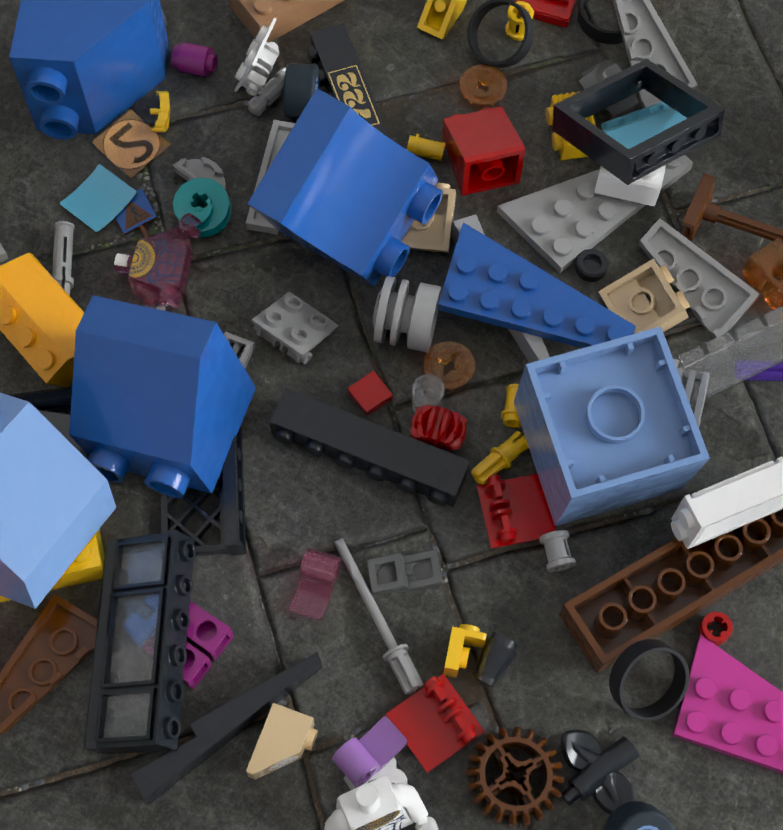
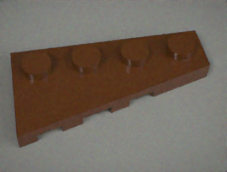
(44, 657)

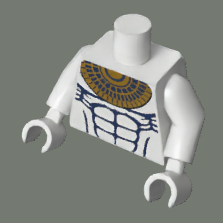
(380, 807)

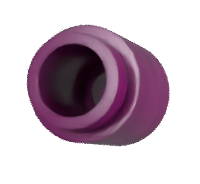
(194, 59)

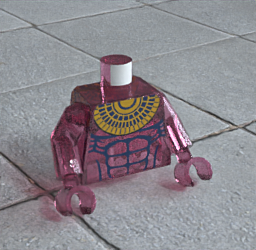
(161, 264)

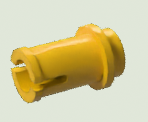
(426, 147)
(510, 415)

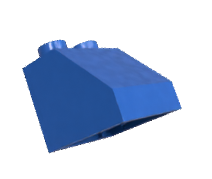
(87, 60)
(155, 395)

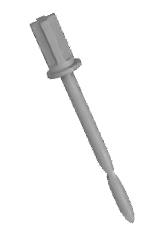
(397, 654)

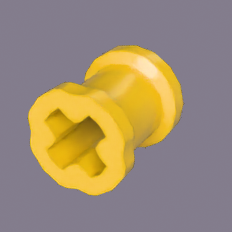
(515, 19)

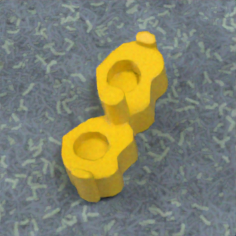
(163, 113)

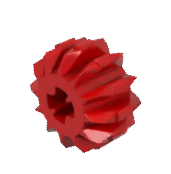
(439, 427)

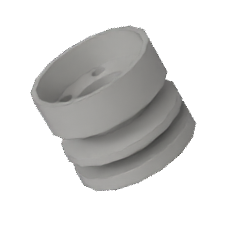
(406, 314)

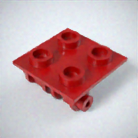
(514, 510)
(435, 722)

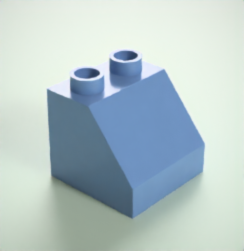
(47, 502)

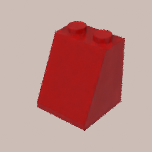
(483, 150)

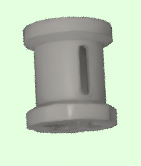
(557, 551)

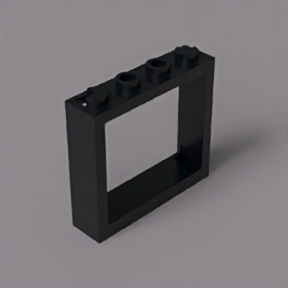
(701, 126)

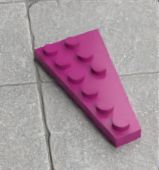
(731, 709)

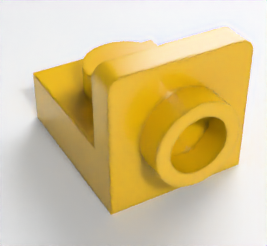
(457, 654)

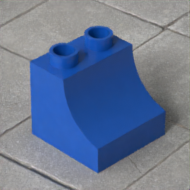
(346, 190)

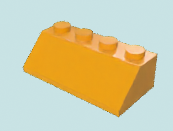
(39, 318)

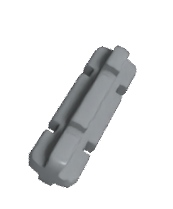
(267, 93)

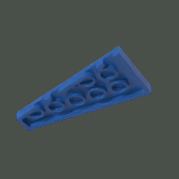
(512, 293)

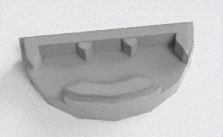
(199, 168)

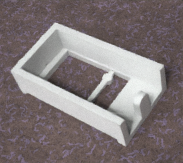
(729, 504)

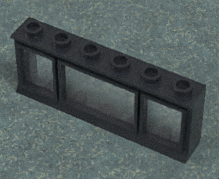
(140, 644)

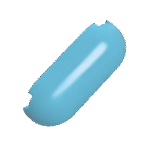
(642, 124)

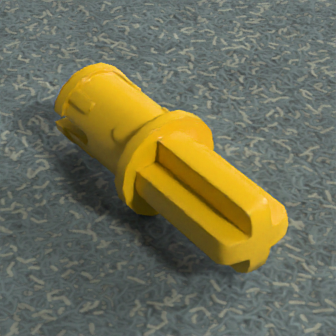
(500, 458)

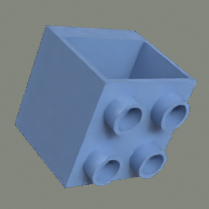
(609, 425)

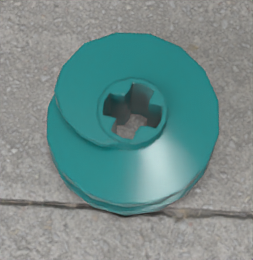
(207, 193)

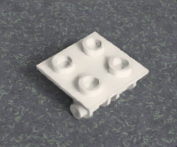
(258, 63)

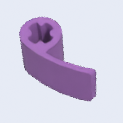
(367, 756)

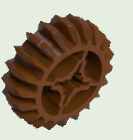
(523, 791)

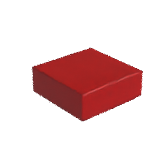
(370, 393)

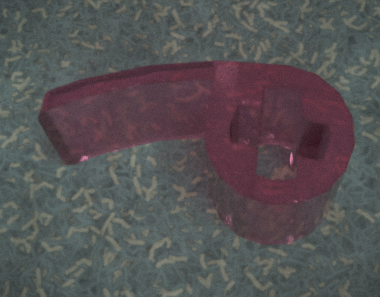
(316, 584)

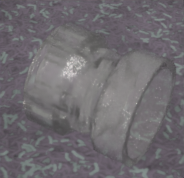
(431, 384)

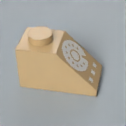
(281, 741)

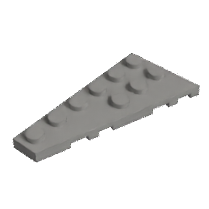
(572, 217)

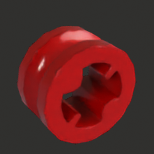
(724, 621)

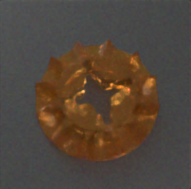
(489, 77)
(443, 353)

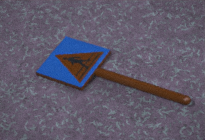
(136, 214)

